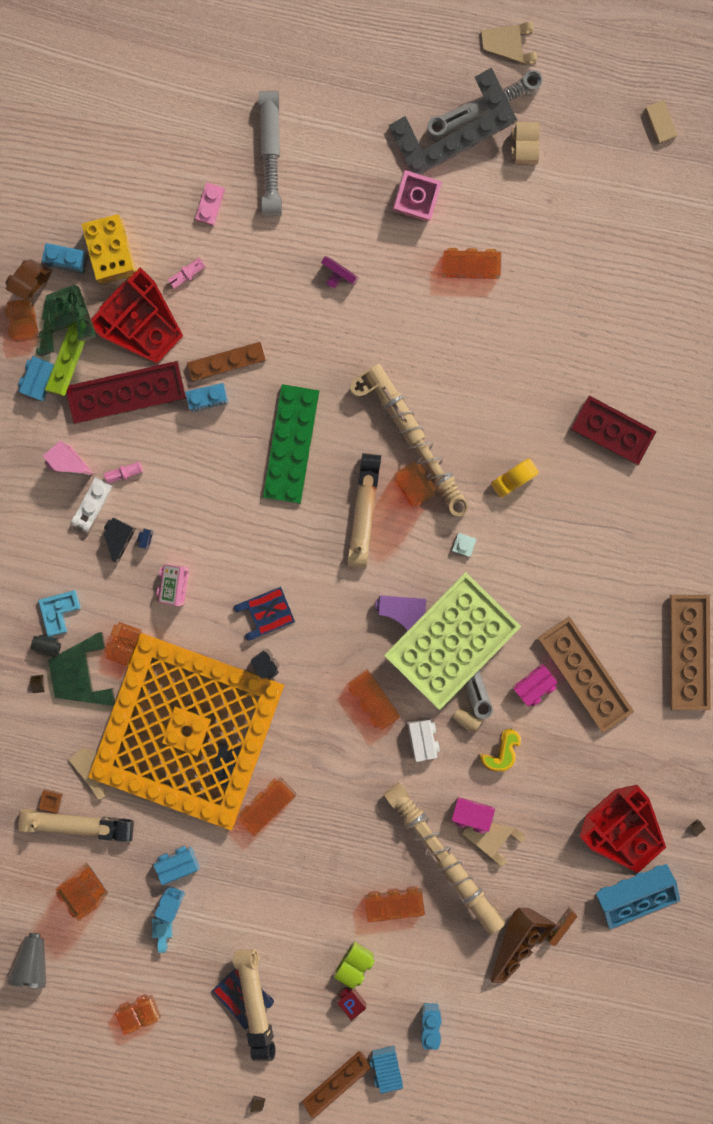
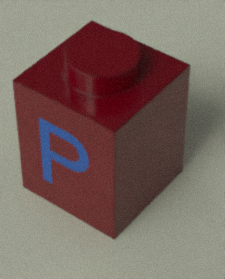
(351, 1002)

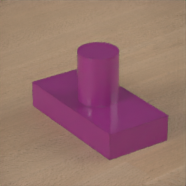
(338, 272)

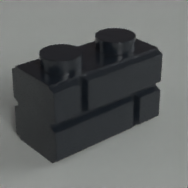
(265, 664)
(227, 757)

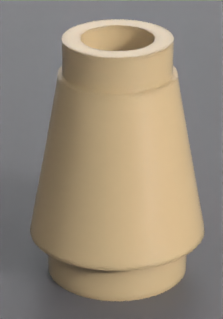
(467, 720)

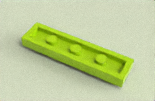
(65, 363)

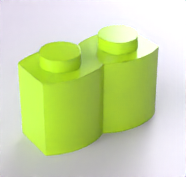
(353, 965)

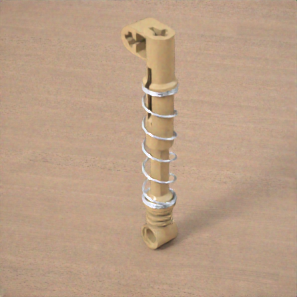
(411, 432)
(471, 895)

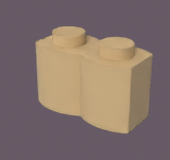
(526, 143)

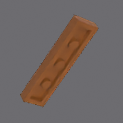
(226, 361)
(336, 1084)

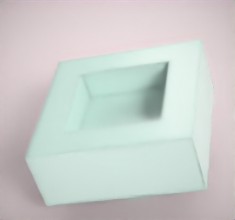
(464, 544)

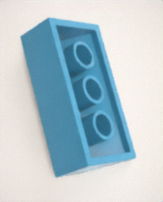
(638, 896)

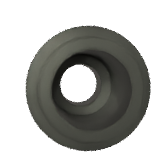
(45, 645)

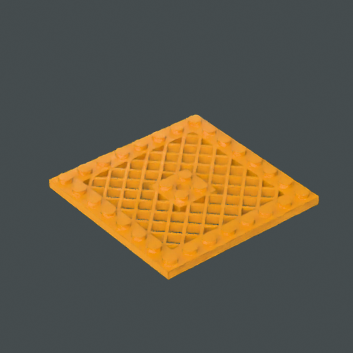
(106, 772)

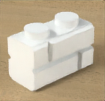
(422, 739)

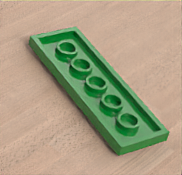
(291, 443)

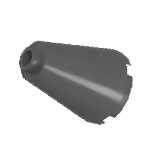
(29, 965)

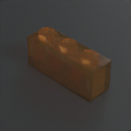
(471, 263)
(373, 699)
(266, 805)
(394, 904)

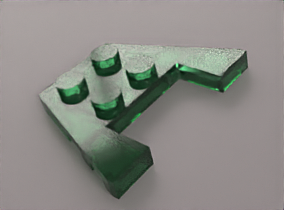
(61, 311)
(72, 675)

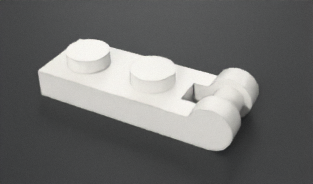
(92, 504)

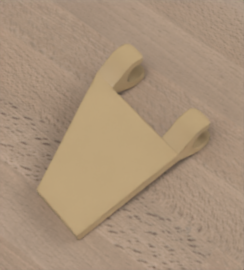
(507, 42)
(83, 763)
(492, 841)

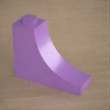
(402, 609)

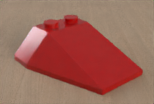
(138, 318)
(624, 828)

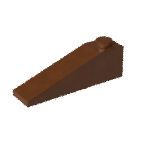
(522, 934)

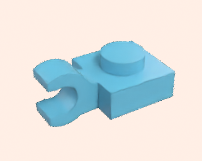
(162, 932)

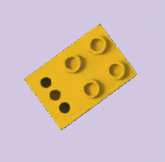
(109, 248)

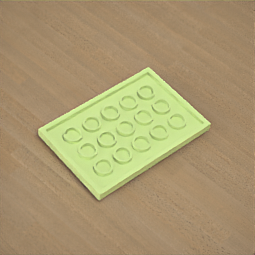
(452, 640)

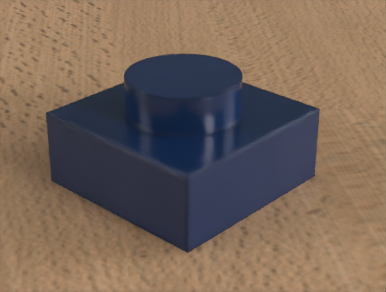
(144, 538)

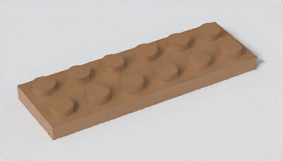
(690, 652)
(585, 674)

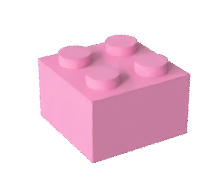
(416, 196)

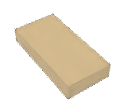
(661, 121)

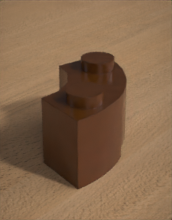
(28, 279)

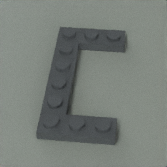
(463, 139)

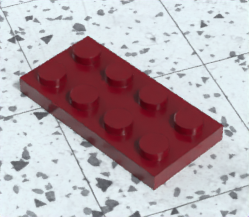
(613, 430)

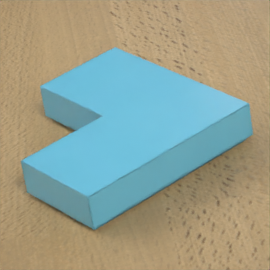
(53, 609)

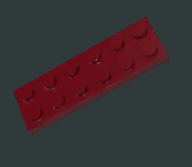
(126, 392)

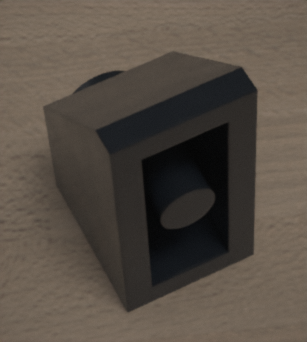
(117, 537)

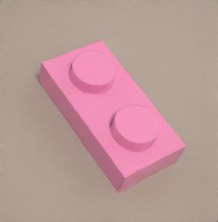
(210, 204)

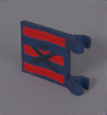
(268, 612)
(230, 994)

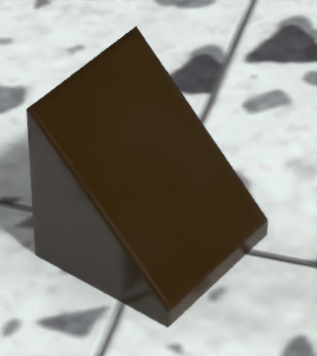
(37, 684)
(697, 827)
(257, 1104)

